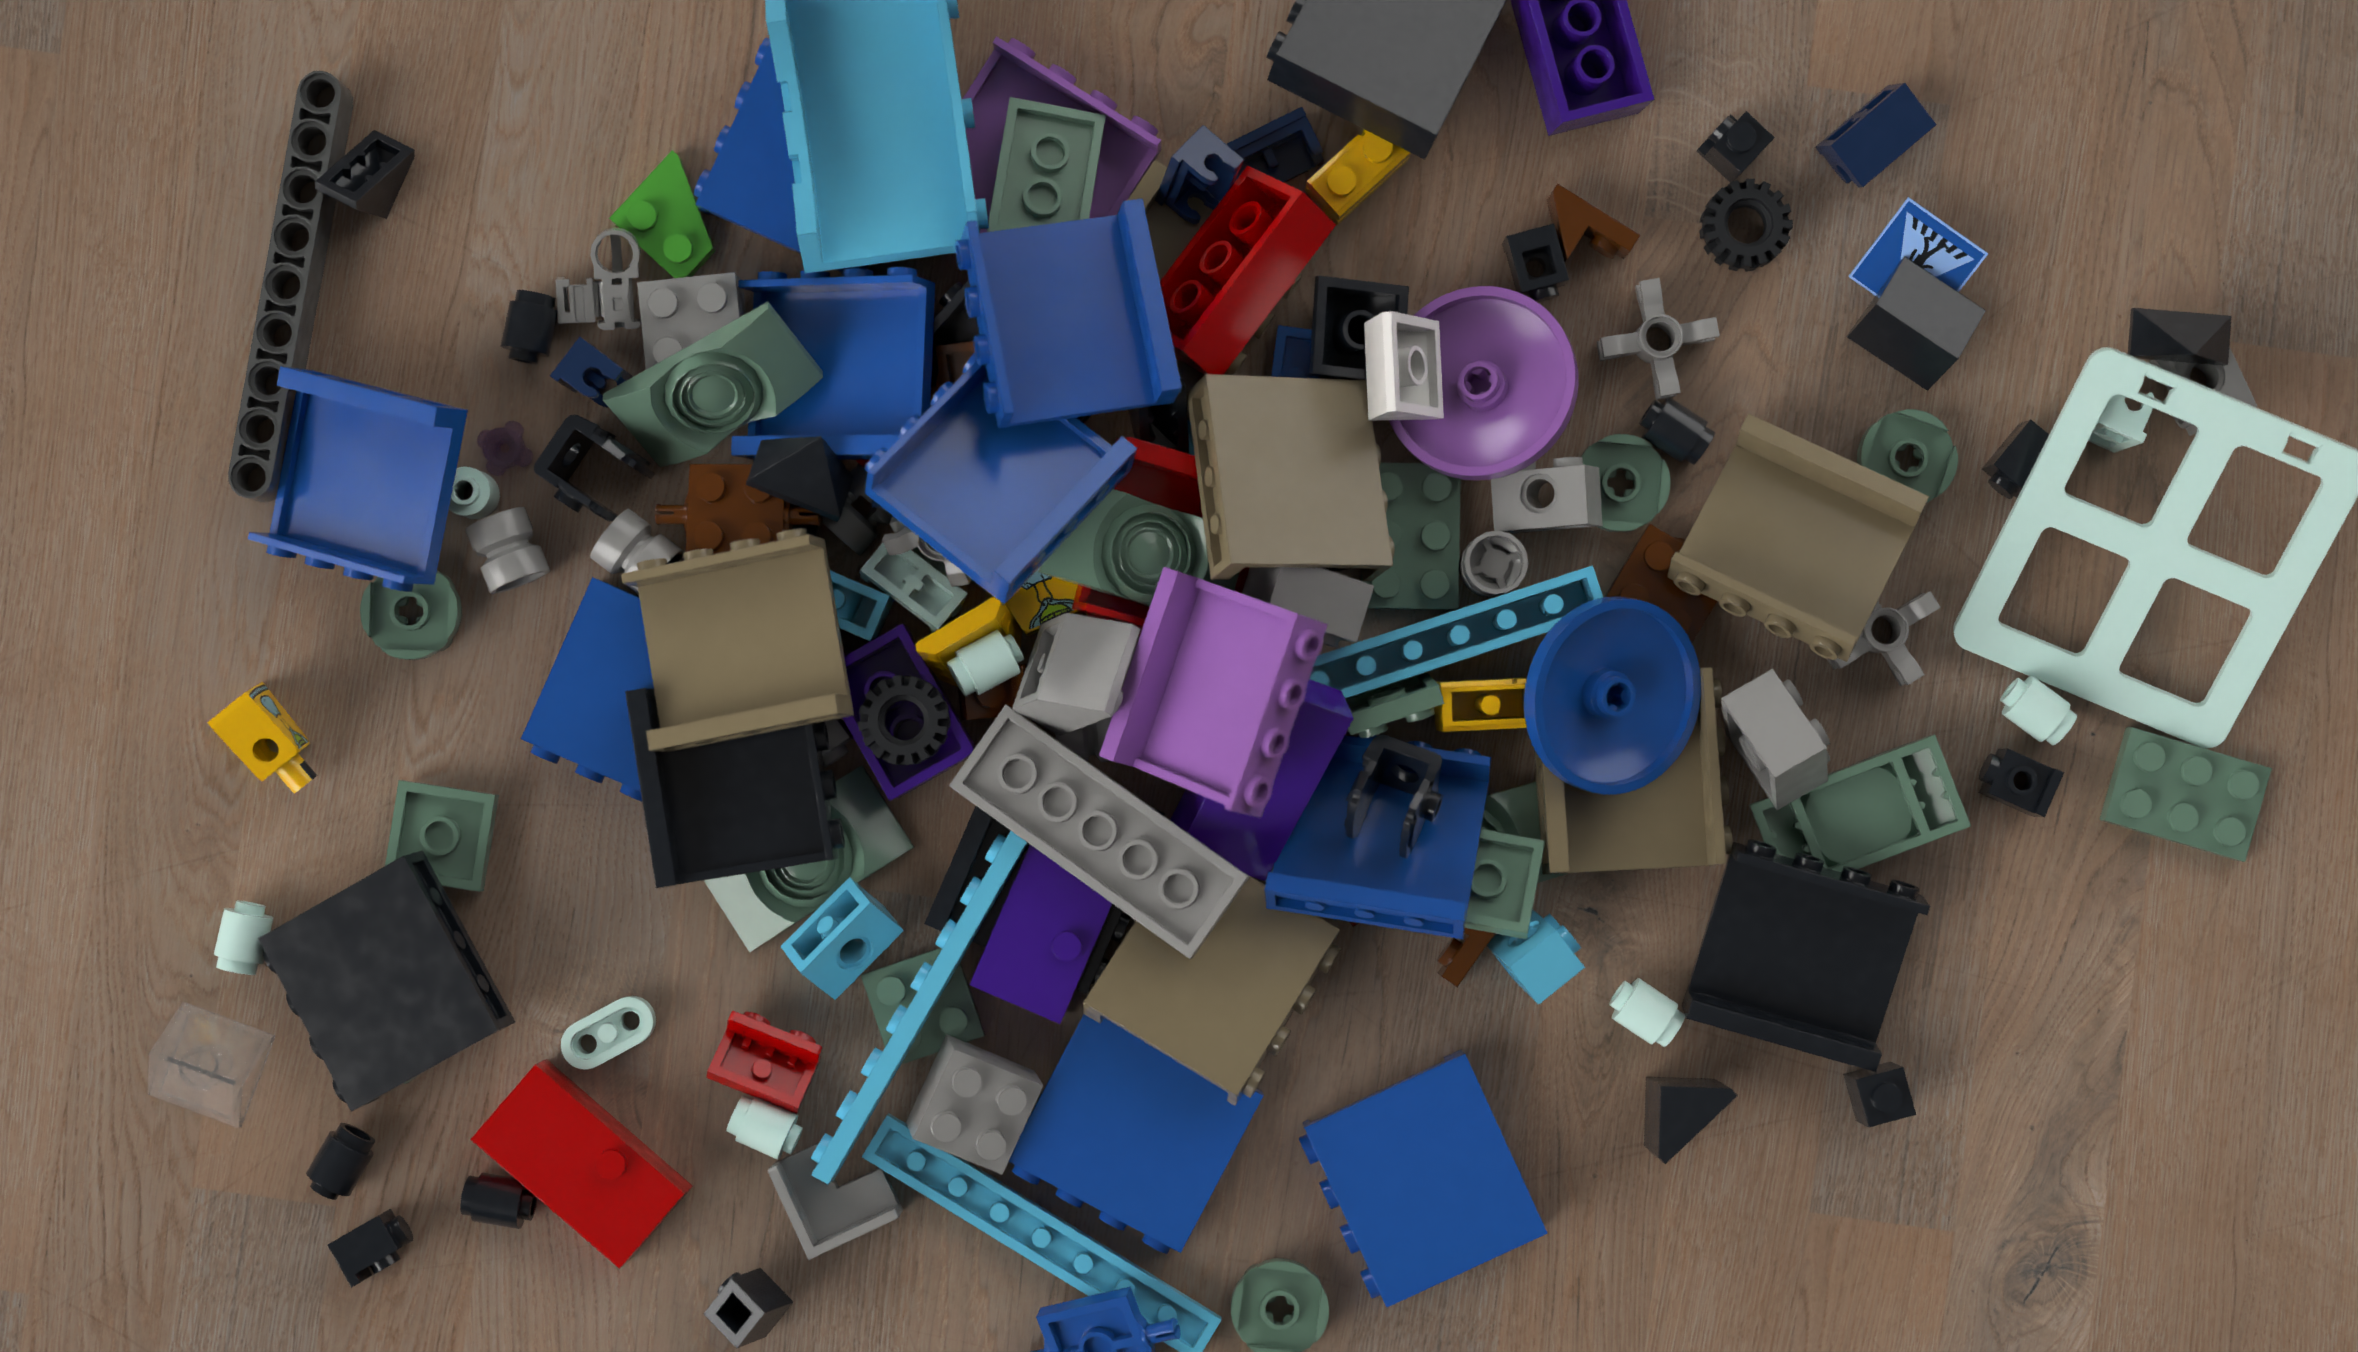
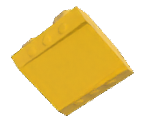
(971, 626)

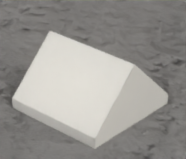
(1403, 367)

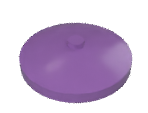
(1503, 385)

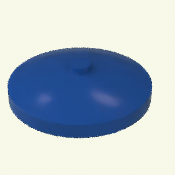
(1612, 695)

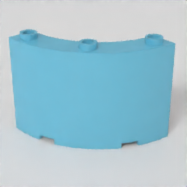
(874, 129)

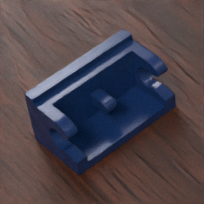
(1876, 135)
(1280, 147)
(1199, 169)
(587, 370)

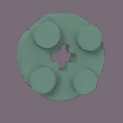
(1931, 446)
(1642, 467)
(431, 632)
(1301, 1289)

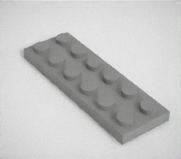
(1099, 831)

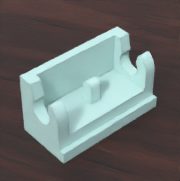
(2120, 426)
(914, 586)

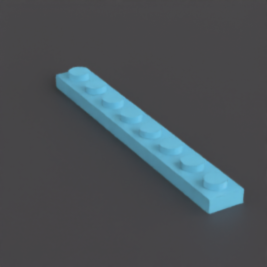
(909, 1021)
(1034, 1231)

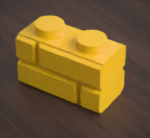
(1354, 174)
(1481, 704)

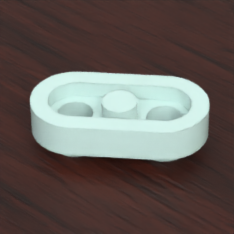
(609, 1031)

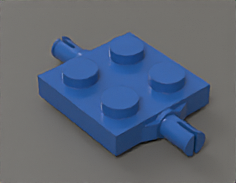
(1102, 1324)

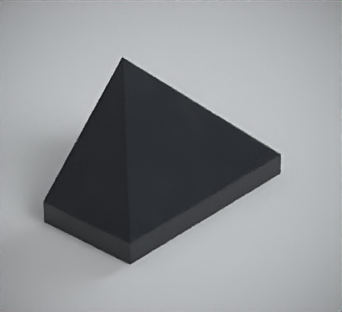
(369, 174)
(2179, 336)
(1163, 423)
(802, 473)

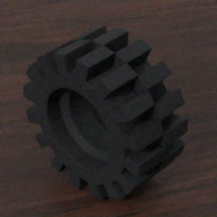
(1766, 204)
(874, 712)

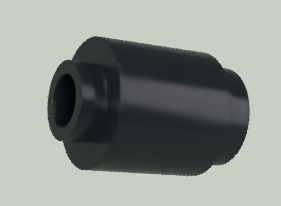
(529, 326)
(1676, 430)
(340, 1161)
(497, 1200)

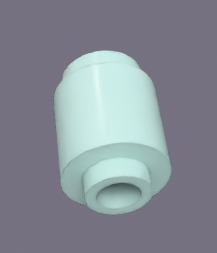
(484, 495)
(985, 663)
(2038, 710)
(238, 937)
(1646, 1012)
(764, 1127)

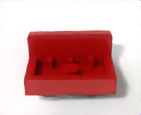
(765, 1060)

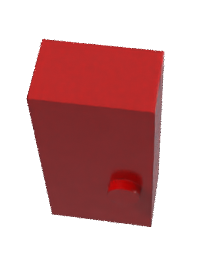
(1239, 268)
(581, 1162)

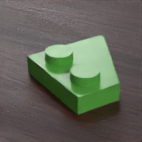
(666, 220)

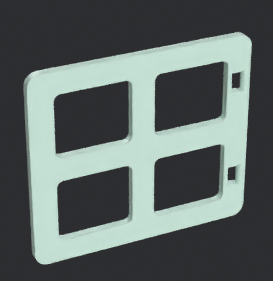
(2158, 550)

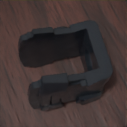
(567, 451)
(1382, 767)

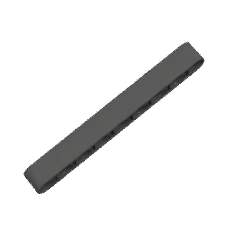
(280, 266)

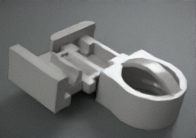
(603, 297)

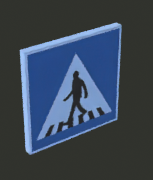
(1925, 241)

